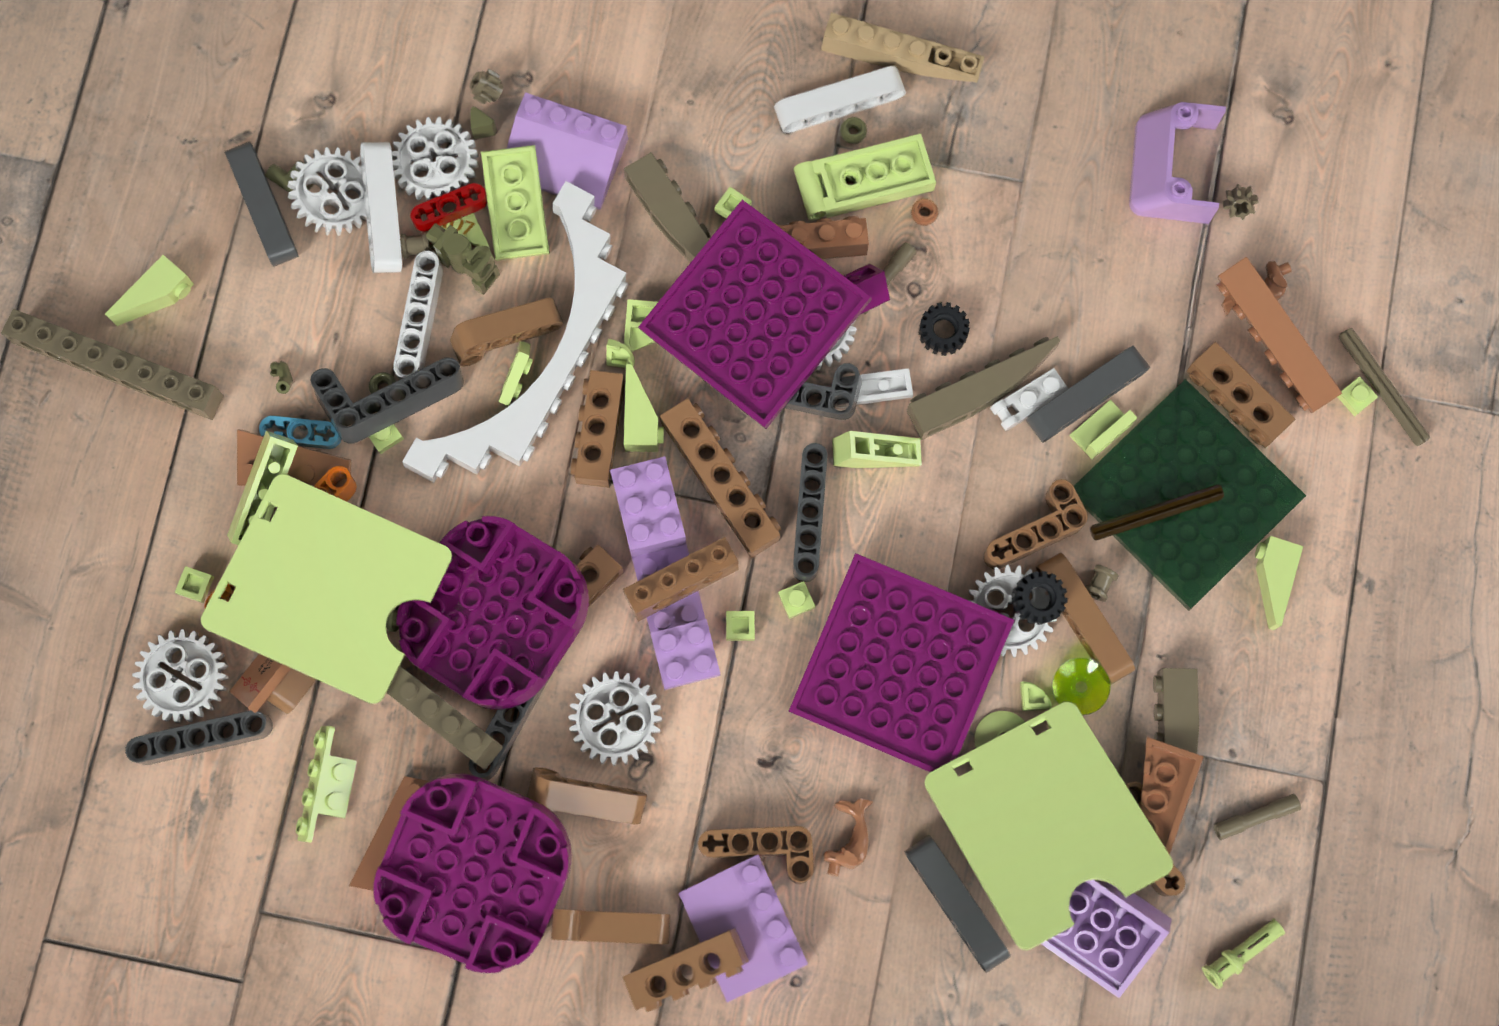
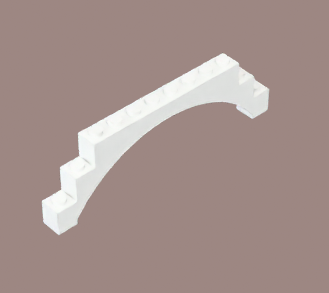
(517, 426)

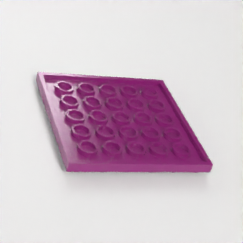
(754, 313)
(901, 665)

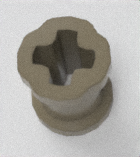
(414, 244)
(1101, 582)

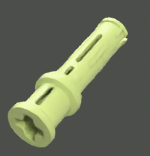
(1229, 958)

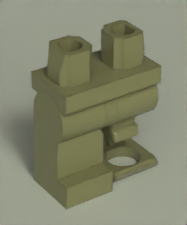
(457, 251)

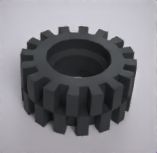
(950, 314)
(1055, 591)

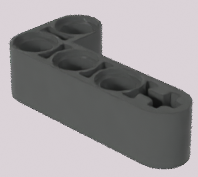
(830, 395)

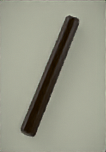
(1156, 512)

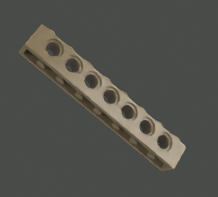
(112, 364)

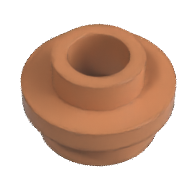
(924, 204)

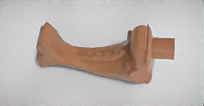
(1274, 281)
(856, 850)

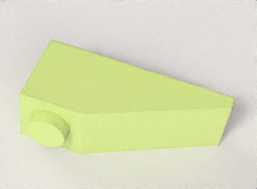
(156, 289)
(640, 420)
(875, 450)
(1276, 574)

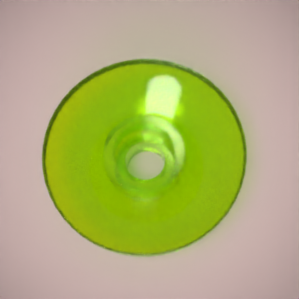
(1084, 671)

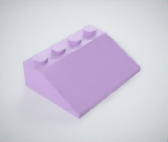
(569, 145)
(745, 901)
(1110, 934)

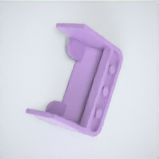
(1152, 187)

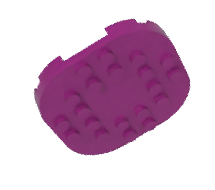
(497, 615)
(473, 872)

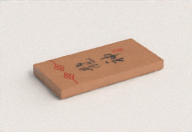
(259, 682)

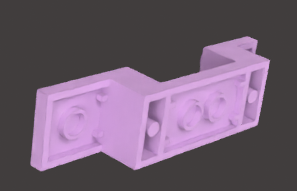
(656, 541)

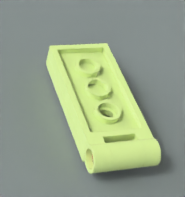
(878, 174)

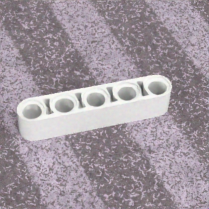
(839, 99)
(381, 207)
(418, 305)

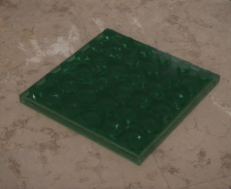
(1175, 453)

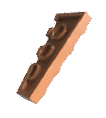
(306, 466)
(1167, 787)
(375, 853)

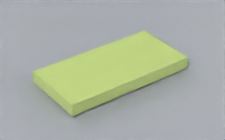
(515, 202)

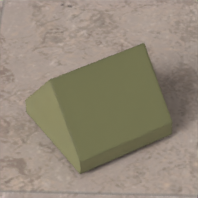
(481, 124)

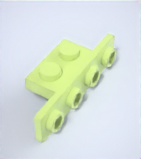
(328, 785)

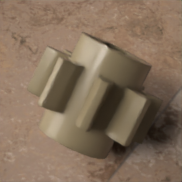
(486, 86)
(1240, 201)

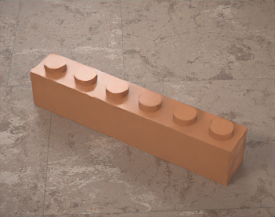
(1279, 336)

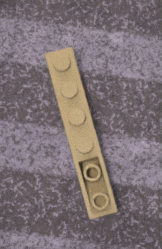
(892, 48)

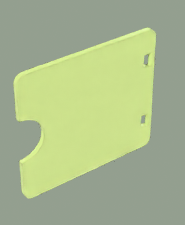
(322, 587)
(1044, 820)

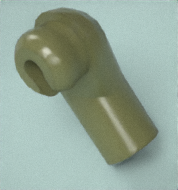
(285, 378)

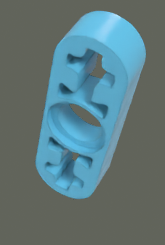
(321, 427)

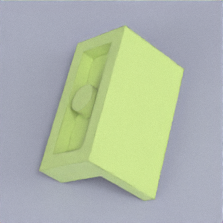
(1102, 429)

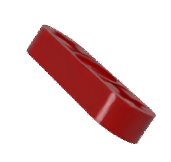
(446, 217)

